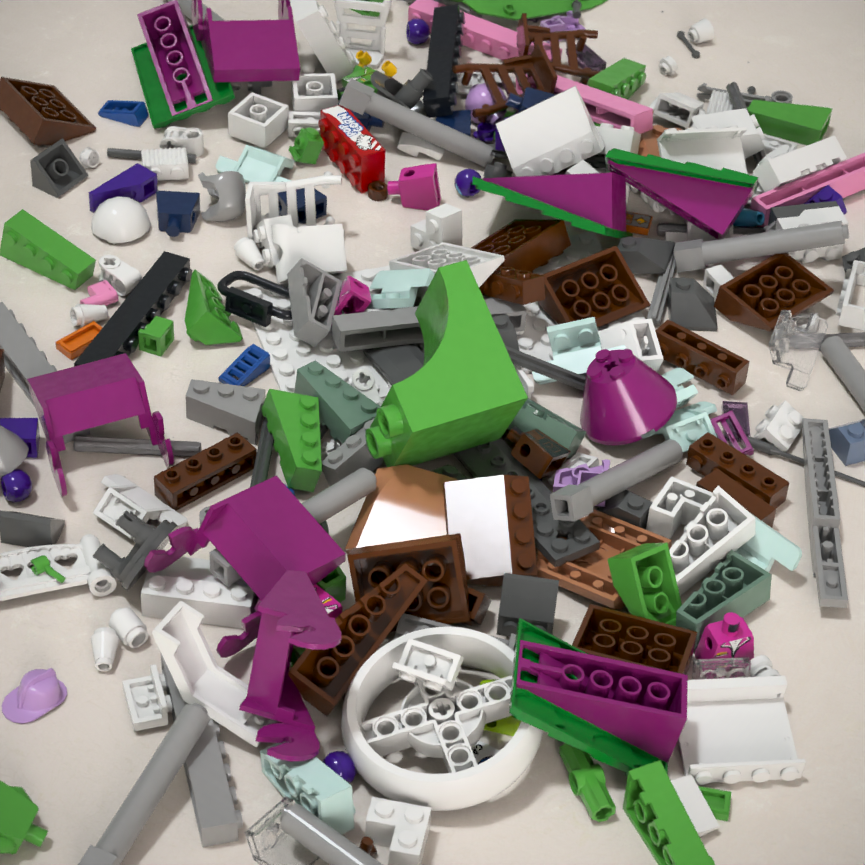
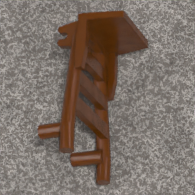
(527, 34)
(533, 65)

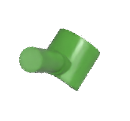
(42, 564)

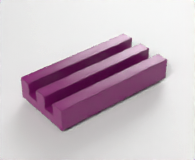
(722, 419)

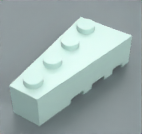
(313, 787)

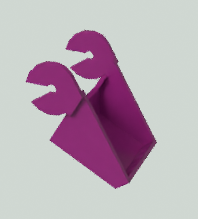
(248, 47)
(90, 398)
(261, 537)
(271, 693)

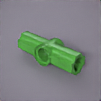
(588, 782)

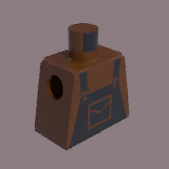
(537, 451)

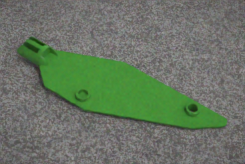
(533, 8)

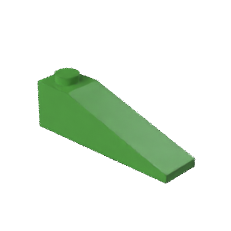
(206, 314)

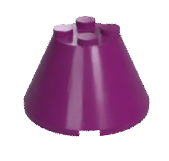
(624, 398)

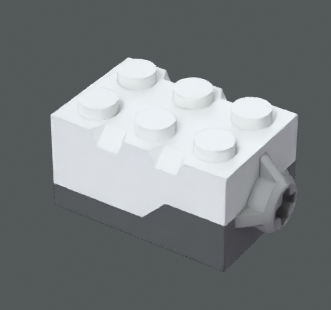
(805, 215)

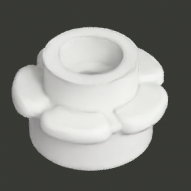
(667, 66)
(89, 158)

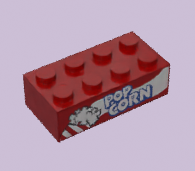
(352, 147)

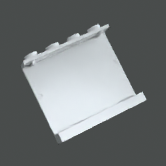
(707, 147)
(738, 731)

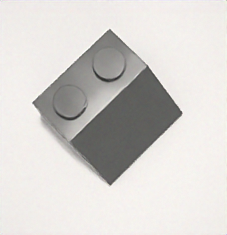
(527, 599)

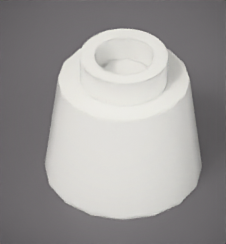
(701, 31)

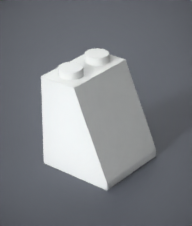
(750, 140)

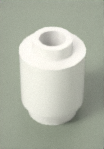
(128, 627)

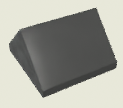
(56, 169)
(29, 529)

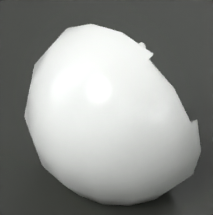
(120, 220)

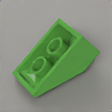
(647, 582)

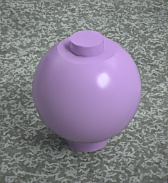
(480, 95)

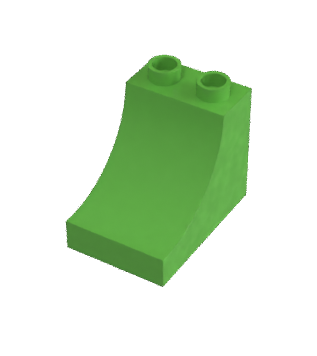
(465, 386)

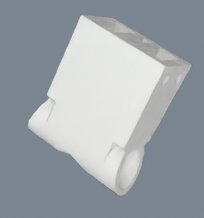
(316, 244)

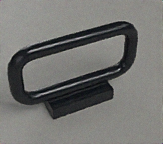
(250, 306)

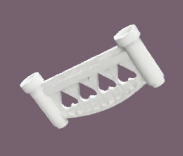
(84, 571)

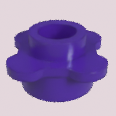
(485, 132)

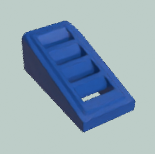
(126, 112)
(252, 355)

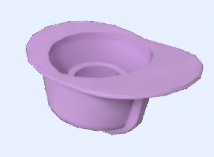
(34, 697)

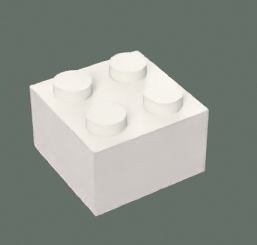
(314, 92)
(258, 120)

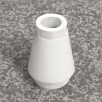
(248, 252)
(86, 313)
(104, 647)

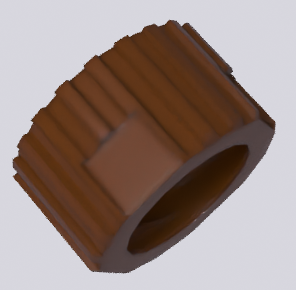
(377, 191)

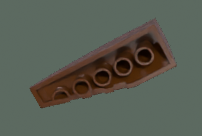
(327, 674)

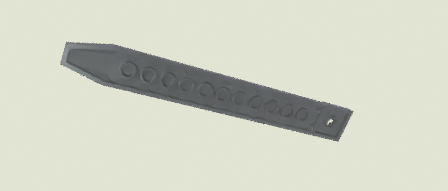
(495, 459)

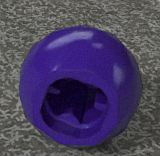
(417, 31)
(464, 182)
(16, 485)
(341, 764)

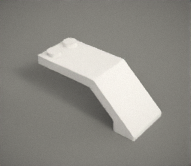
(200, 677)

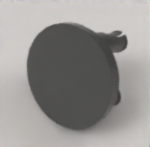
(146, 537)

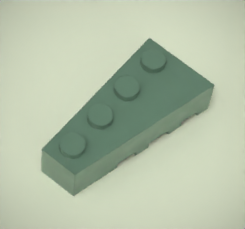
(340, 404)
(535, 416)
(733, 587)

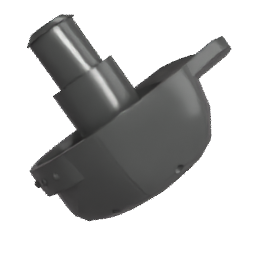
(407, 94)

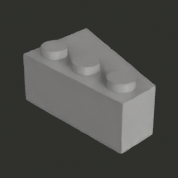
(312, 301)
(226, 407)

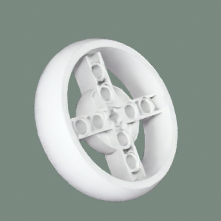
(437, 722)

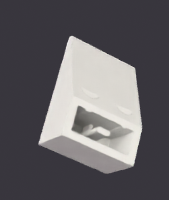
(636, 336)

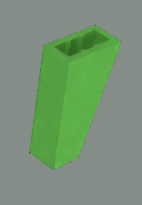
(791, 121)

